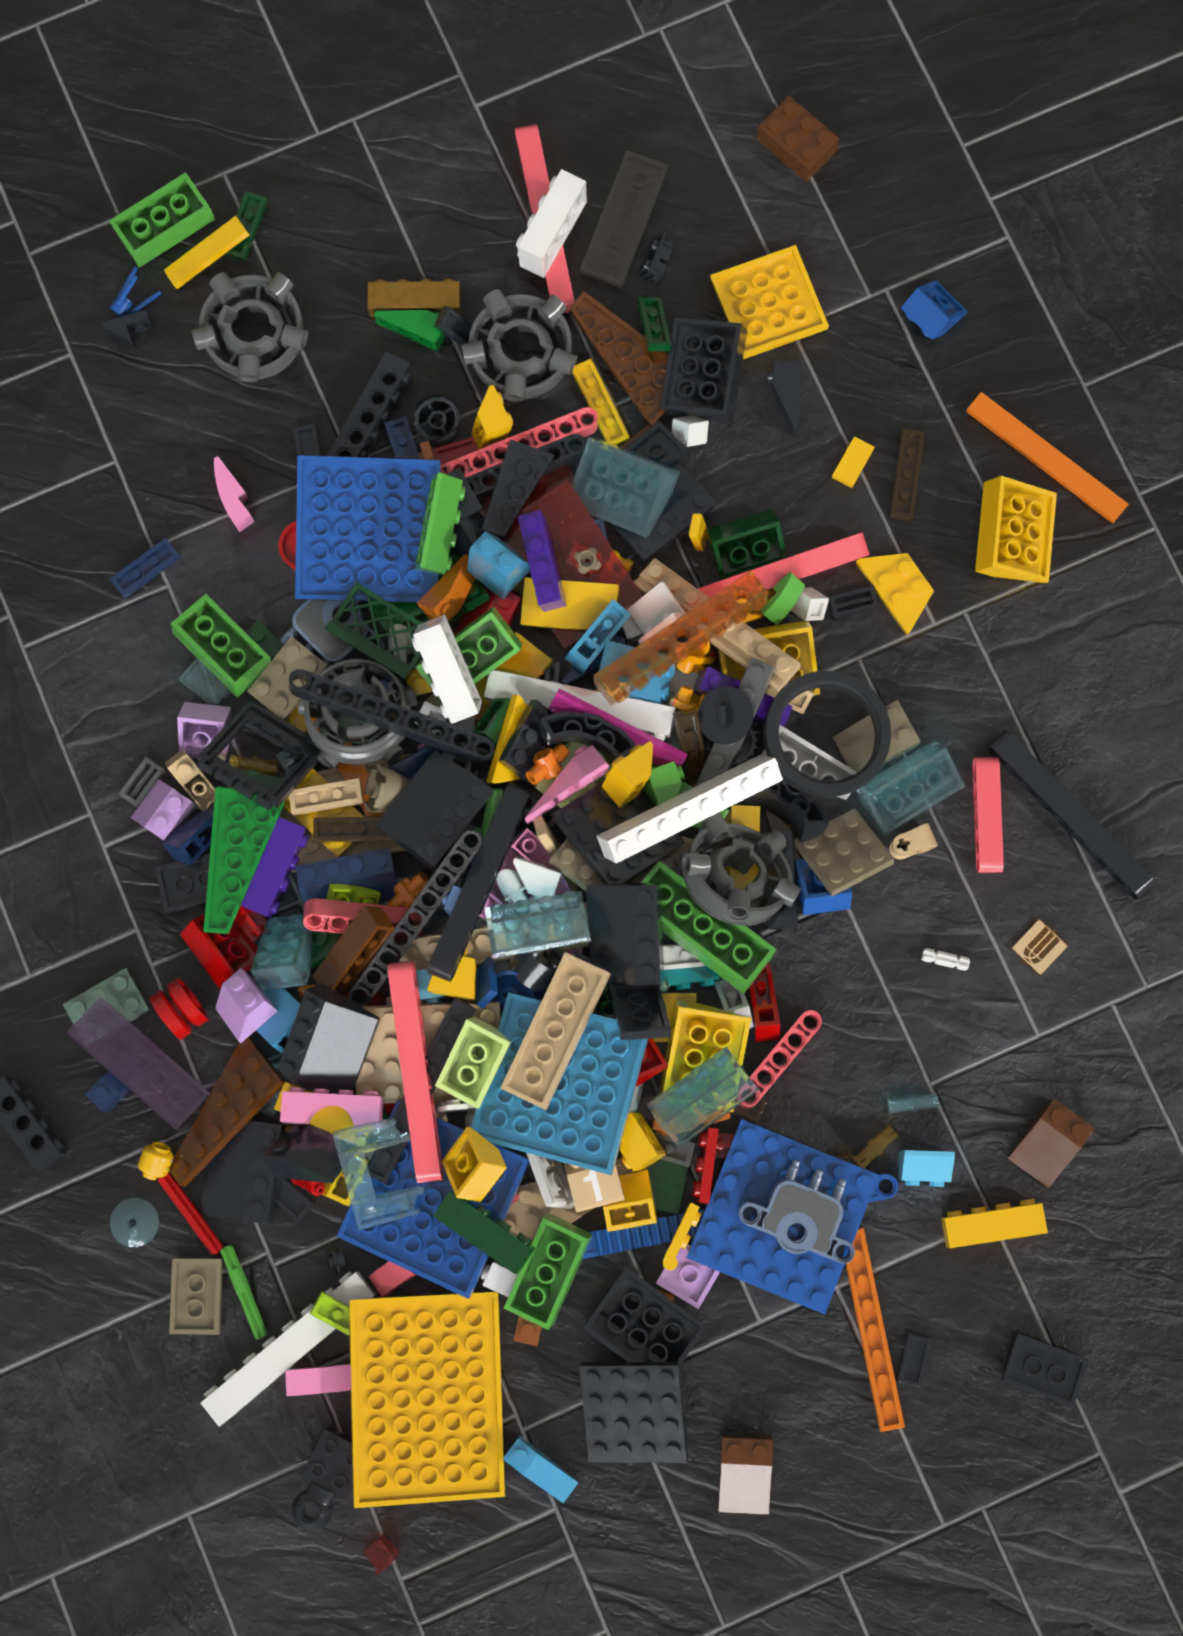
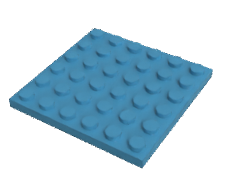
(588, 1106)

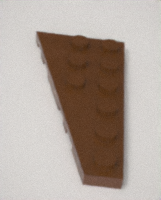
(625, 354)
(237, 1096)

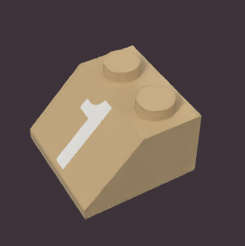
(593, 1188)

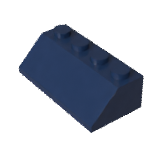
(368, 869)

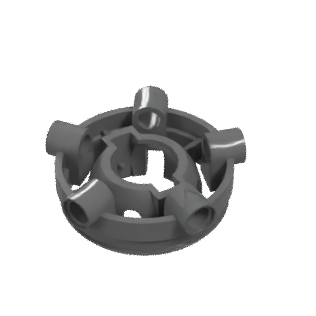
(247, 355)
(512, 372)
(384, 744)
(740, 849)

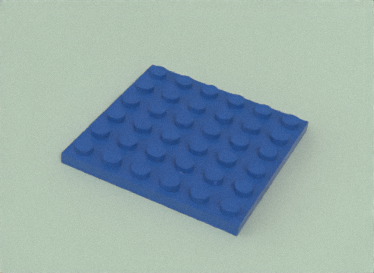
(361, 526)
(749, 1172)
(422, 1241)

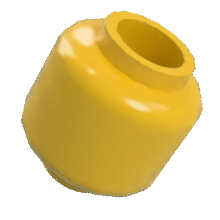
(155, 1160)

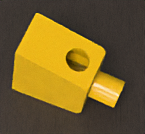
(463, 983)

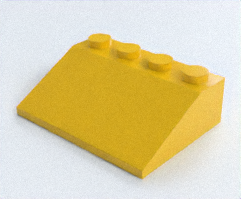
(1015, 530)
(792, 638)
(698, 1035)

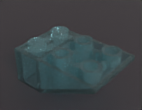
(283, 953)

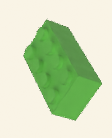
(162, 219)
(220, 645)
(483, 645)
(548, 1271)

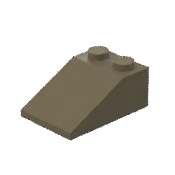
(858, 740)

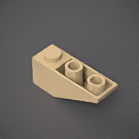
(192, 779)

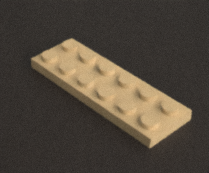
(555, 1031)

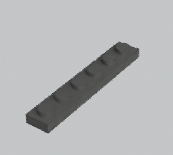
(754, 687)

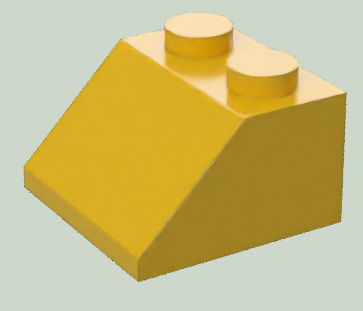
(639, 1144)
(473, 1166)

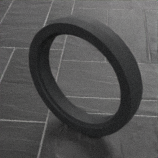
(865, 696)

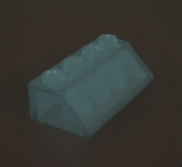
(910, 787)
(537, 924)
(702, 1097)

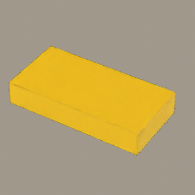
(853, 462)
(698, 532)

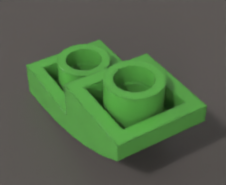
(787, 593)

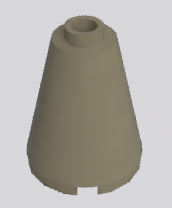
(383, 788)

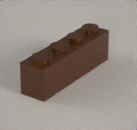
(354, 949)

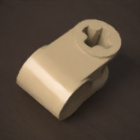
(916, 842)

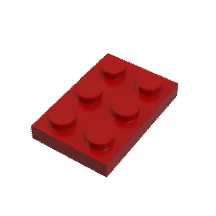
(705, 1165)

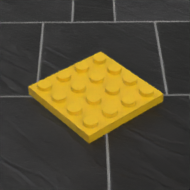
(770, 300)

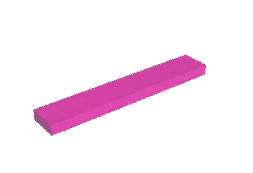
(662, 752)

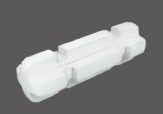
(945, 959)

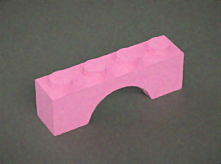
(301, 1107)

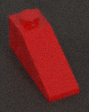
(764, 1007)

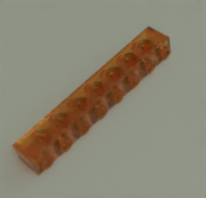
(745, 587)

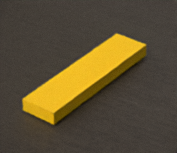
(206, 252)
(599, 400)

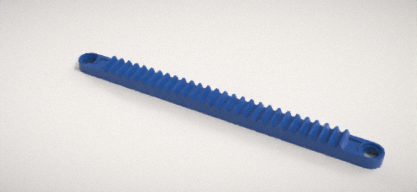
(665, 1229)

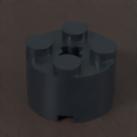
(536, 967)

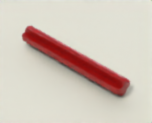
(191, 1214)

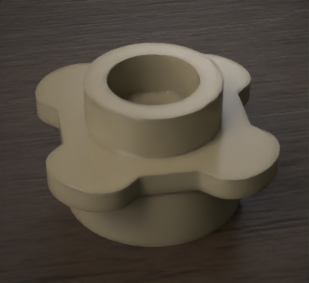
(587, 554)

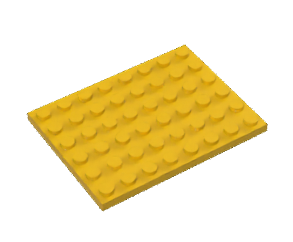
(426, 1399)

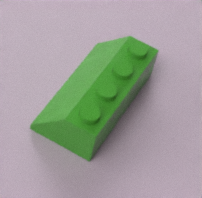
(439, 524)

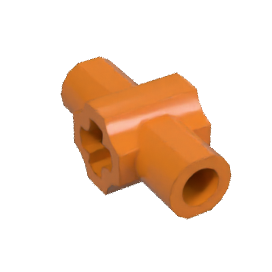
(547, 763)
(407, 890)

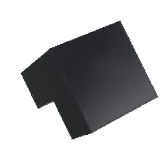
(467, 533)

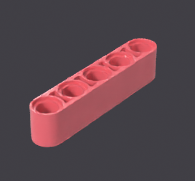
(987, 814)
(336, 915)
(788, 1052)

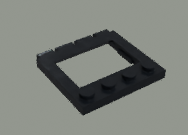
(274, 730)

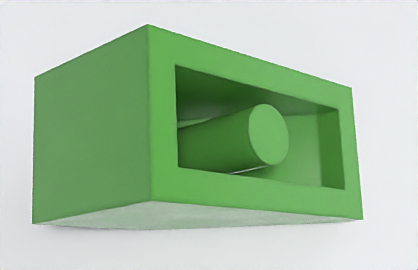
(666, 781)

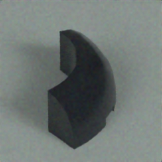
(587, 730)
(794, 807)

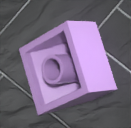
(199, 726)
(163, 810)
(243, 1005)

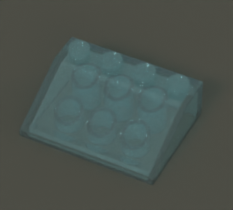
(623, 486)

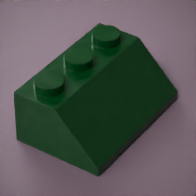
(746, 544)

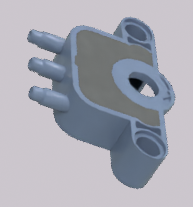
(310, 624)
(802, 1204)

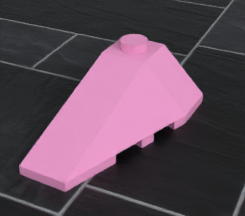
(577, 774)

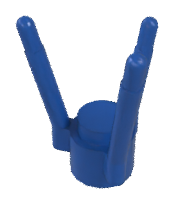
(121, 305)

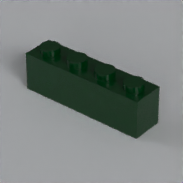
(485, 1232)

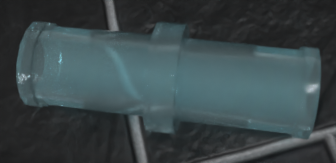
(912, 1103)

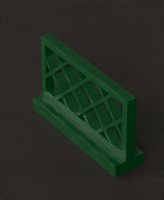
(364, 644)

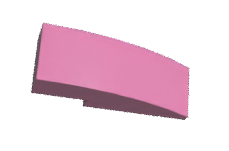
(232, 496)
(318, 1379)

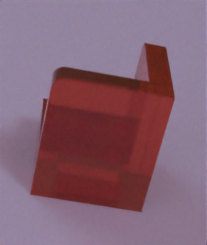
(381, 1553)

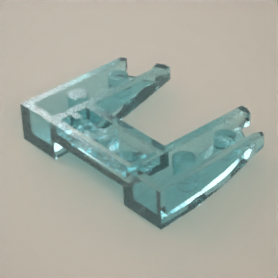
(367, 1206)

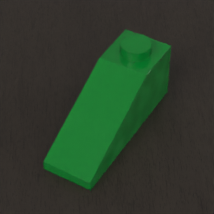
(413, 324)

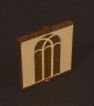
(1039, 947)

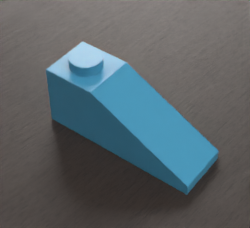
(596, 636)
(540, 1469)

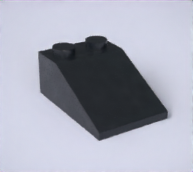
(304, 1154)

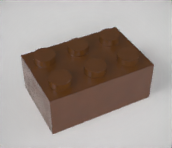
(797, 138)

